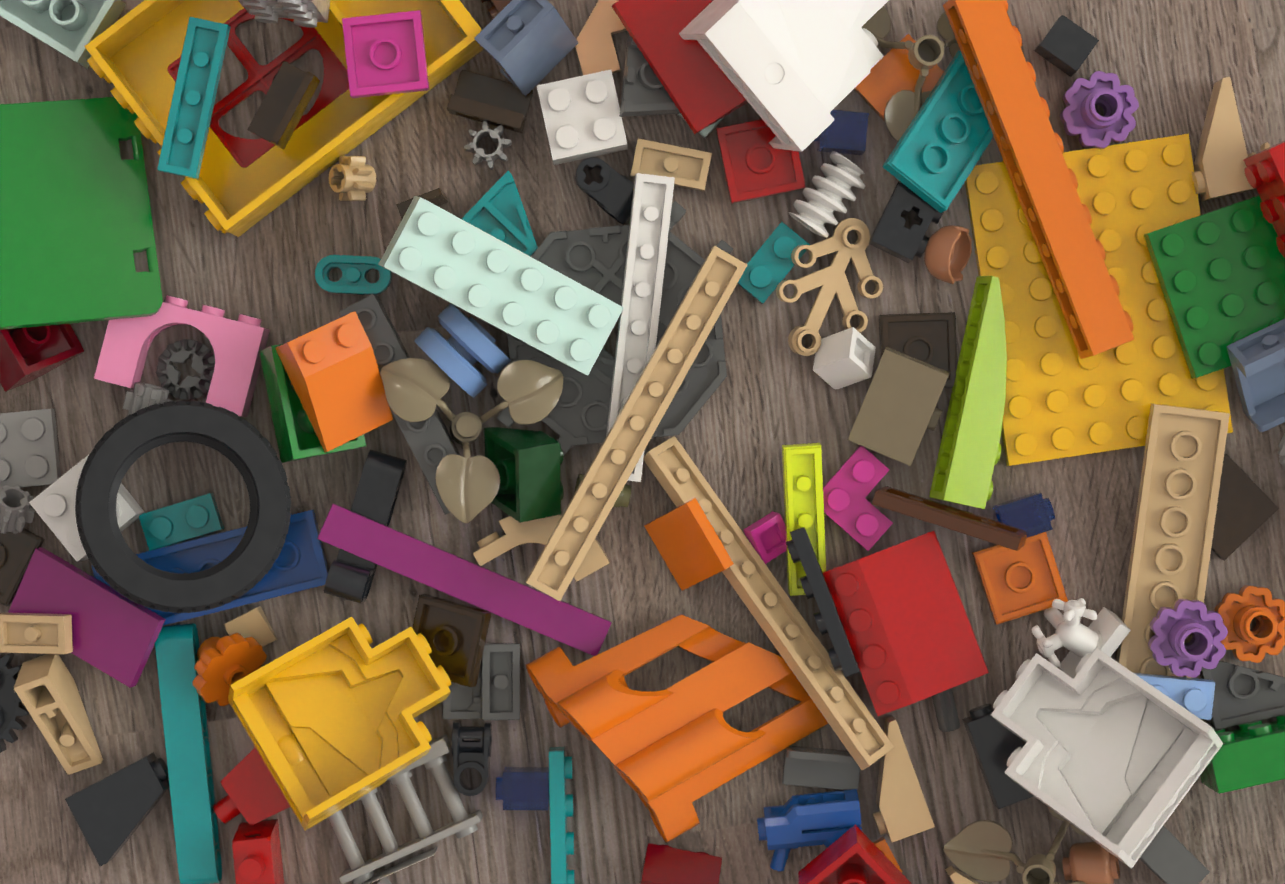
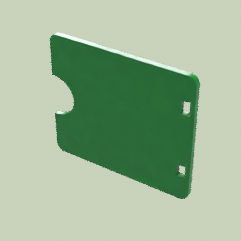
(73, 215)

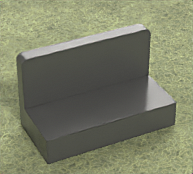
(820, 768)

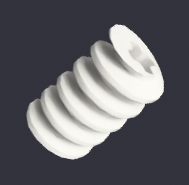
(828, 194)

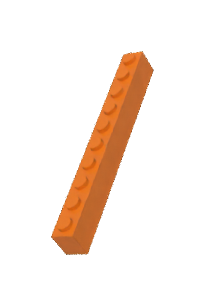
(1040, 174)

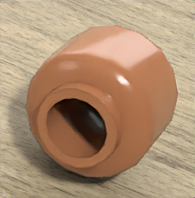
(1091, 864)

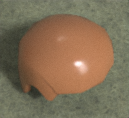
(948, 253)

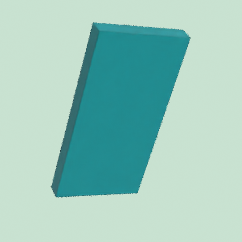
(942, 139)

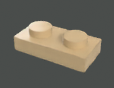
(684, 164)
(36, 633)

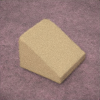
(253, 625)

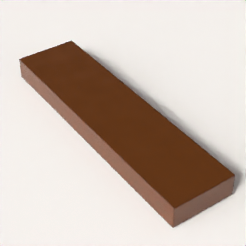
(950, 517)

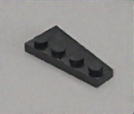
(827, 618)

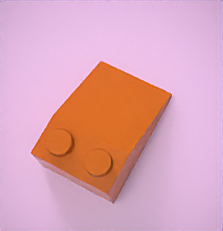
(337, 380)

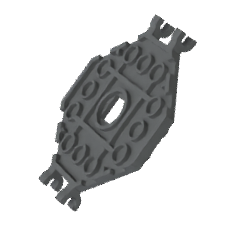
(598, 262)

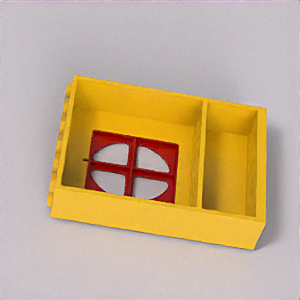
(252, 177)

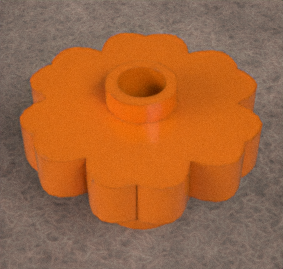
(1237, 614)
(223, 663)

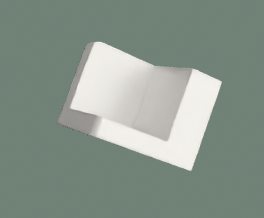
(844, 358)

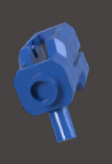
(808, 822)

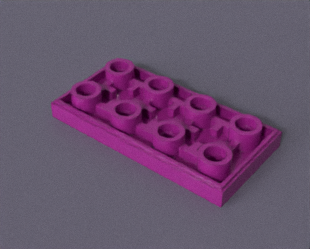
(105, 625)

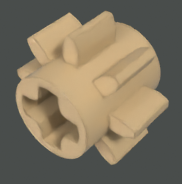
(352, 178)

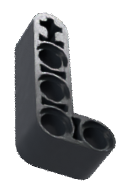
(375, 498)

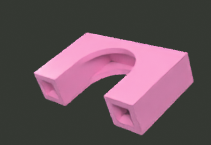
(233, 342)

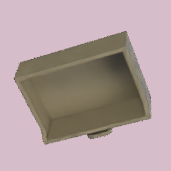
(899, 406)

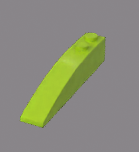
(976, 404)

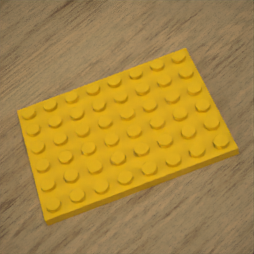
(1100, 402)

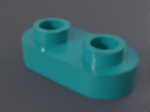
(354, 275)

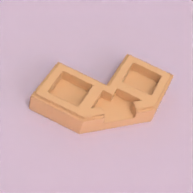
(595, 42)

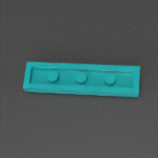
(193, 98)
(560, 807)

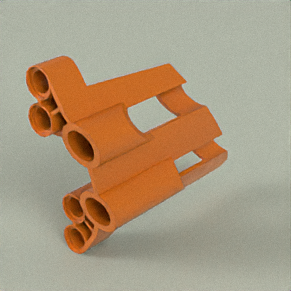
(675, 739)

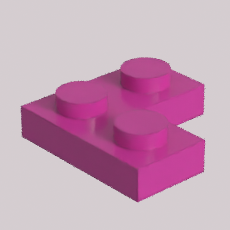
(846, 500)

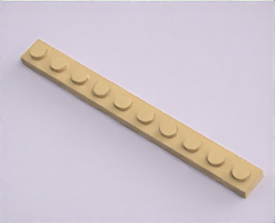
(636, 423)
(774, 609)

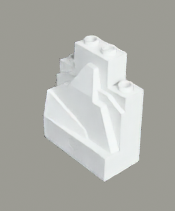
(790, 57)
(1103, 749)

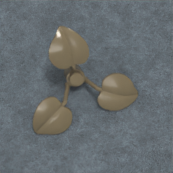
(922, 55)
(468, 483)
(984, 853)

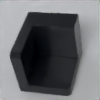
(1066, 45)

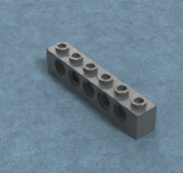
(428, 438)

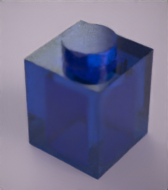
(845, 134)
(1027, 513)
(524, 788)

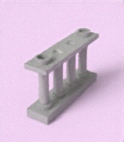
(461, 826)

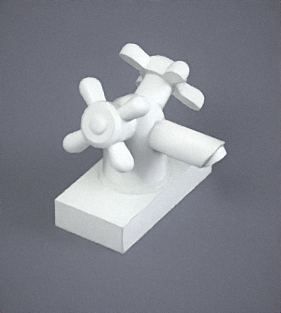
(1104, 633)

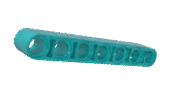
(188, 757)

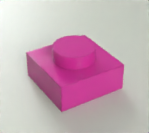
(768, 536)

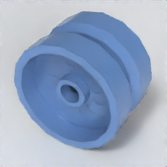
(462, 350)

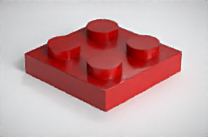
(755, 167)

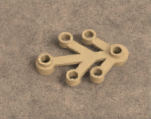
(832, 281)

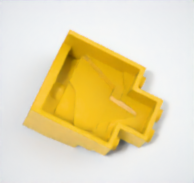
(340, 715)

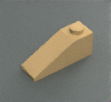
(1221, 148)
(58, 711)
(899, 794)

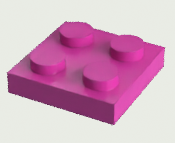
(385, 54)

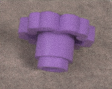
(1083, 120)
(1175, 625)

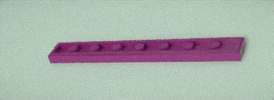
(463, 580)

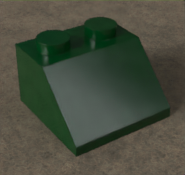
(527, 471)

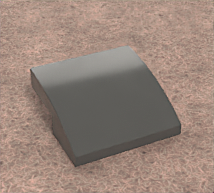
(496, 689)

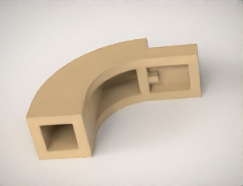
(535, 532)

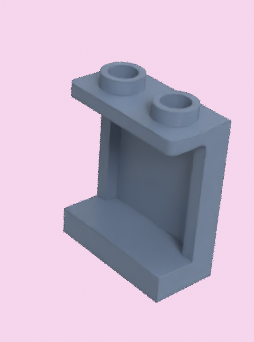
(527, 41)
(1260, 375)

